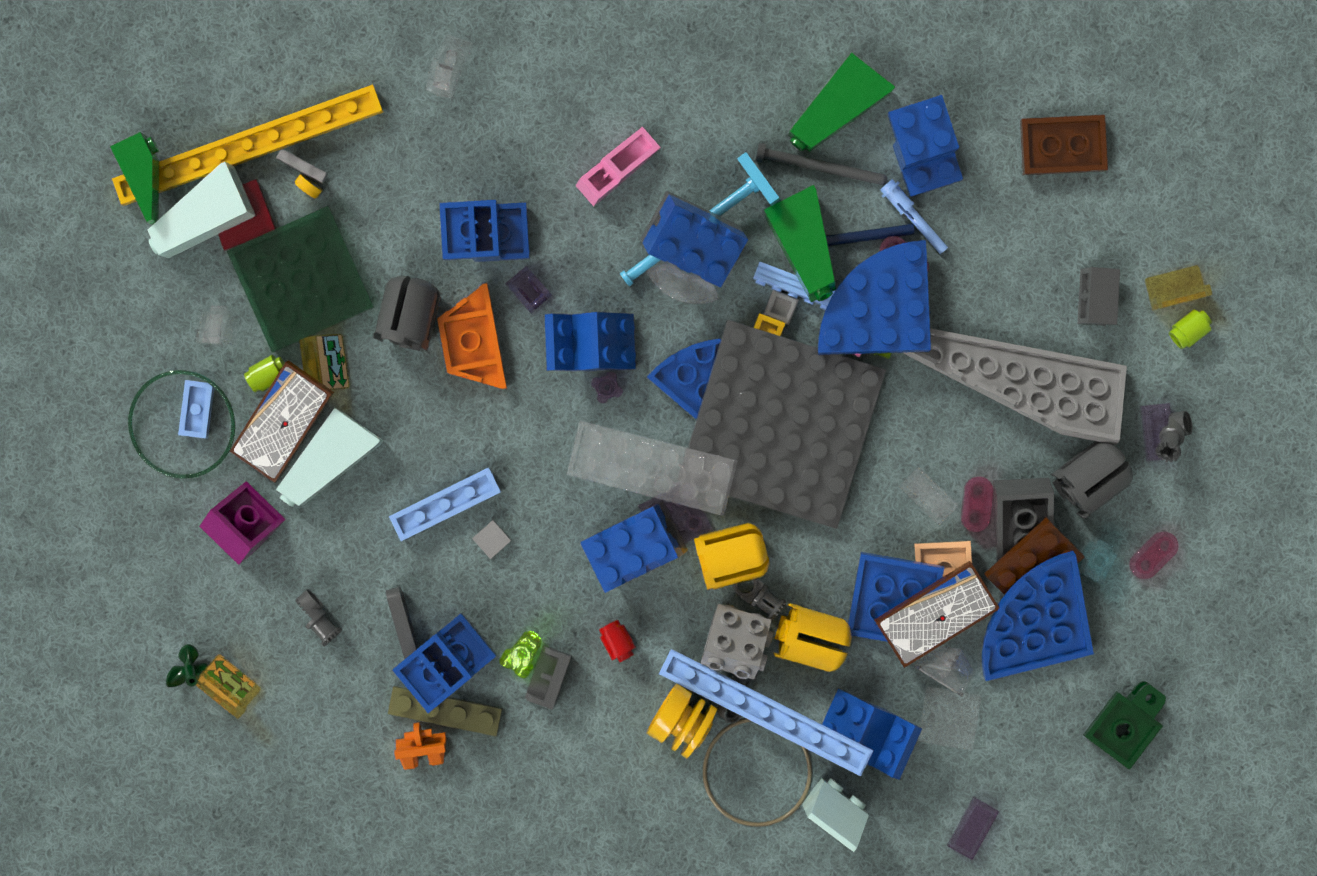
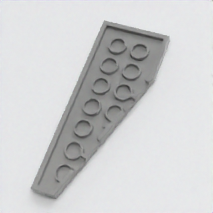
(1052, 388)

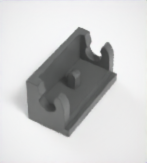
(1098, 296)
(548, 677)

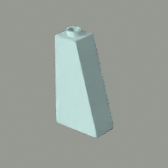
(204, 212)
(330, 454)

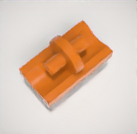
(420, 743)

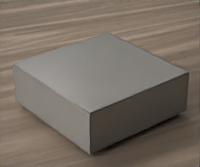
(781, 307)
(491, 539)

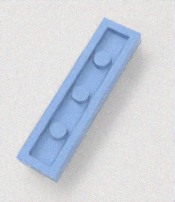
(445, 504)

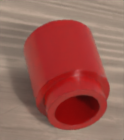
(617, 641)

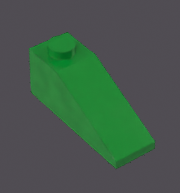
(141, 170)

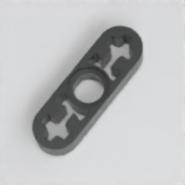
(402, 621)

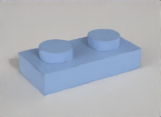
(196, 409)

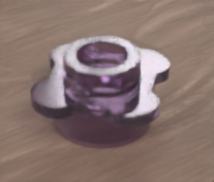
(614, 390)

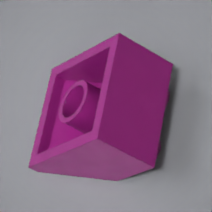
(241, 522)

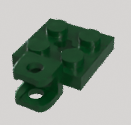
(1133, 711)

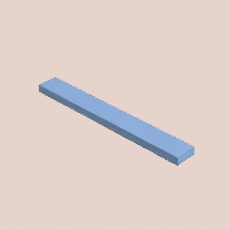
(766, 712)

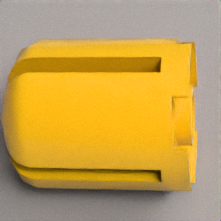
(732, 555)
(816, 625)

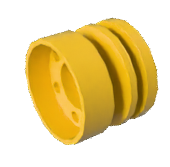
(682, 721)

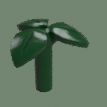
(189, 672)

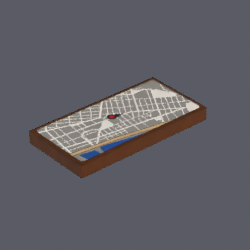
(281, 421)
(937, 614)

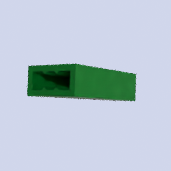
(843, 99)
(802, 238)

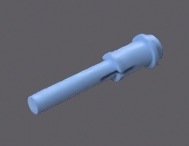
(905, 205)

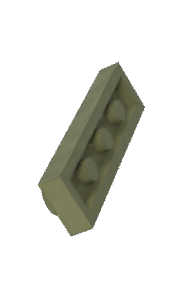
(450, 712)

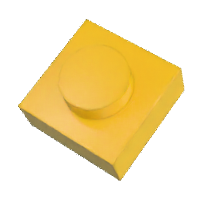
(769, 324)

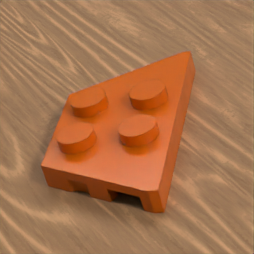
(472, 340)

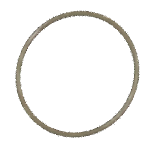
(755, 824)

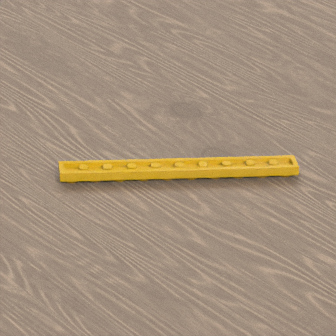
(261, 140)

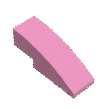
(617, 166)

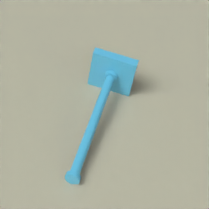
(755, 183)

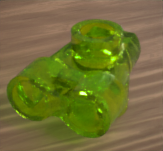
(522, 653)

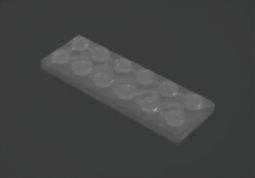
(652, 467)

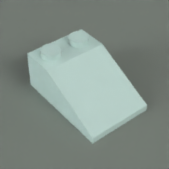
(836, 813)

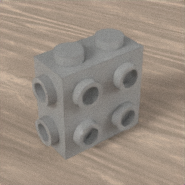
(737, 642)

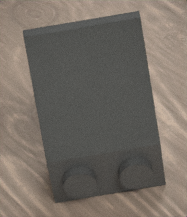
(1019, 508)

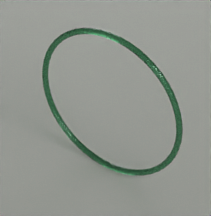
(130, 427)

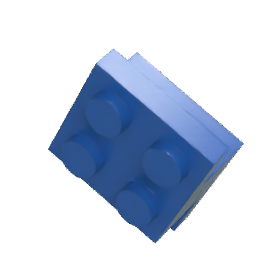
(925, 146)
(484, 231)
(590, 341)
(444, 662)
(875, 728)

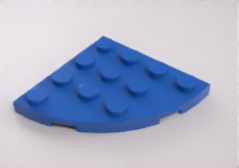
(881, 305)
(686, 374)
(1038, 621)

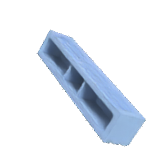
(784, 281)

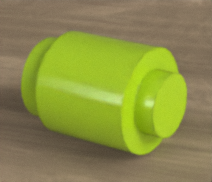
(1190, 329)
(263, 373)

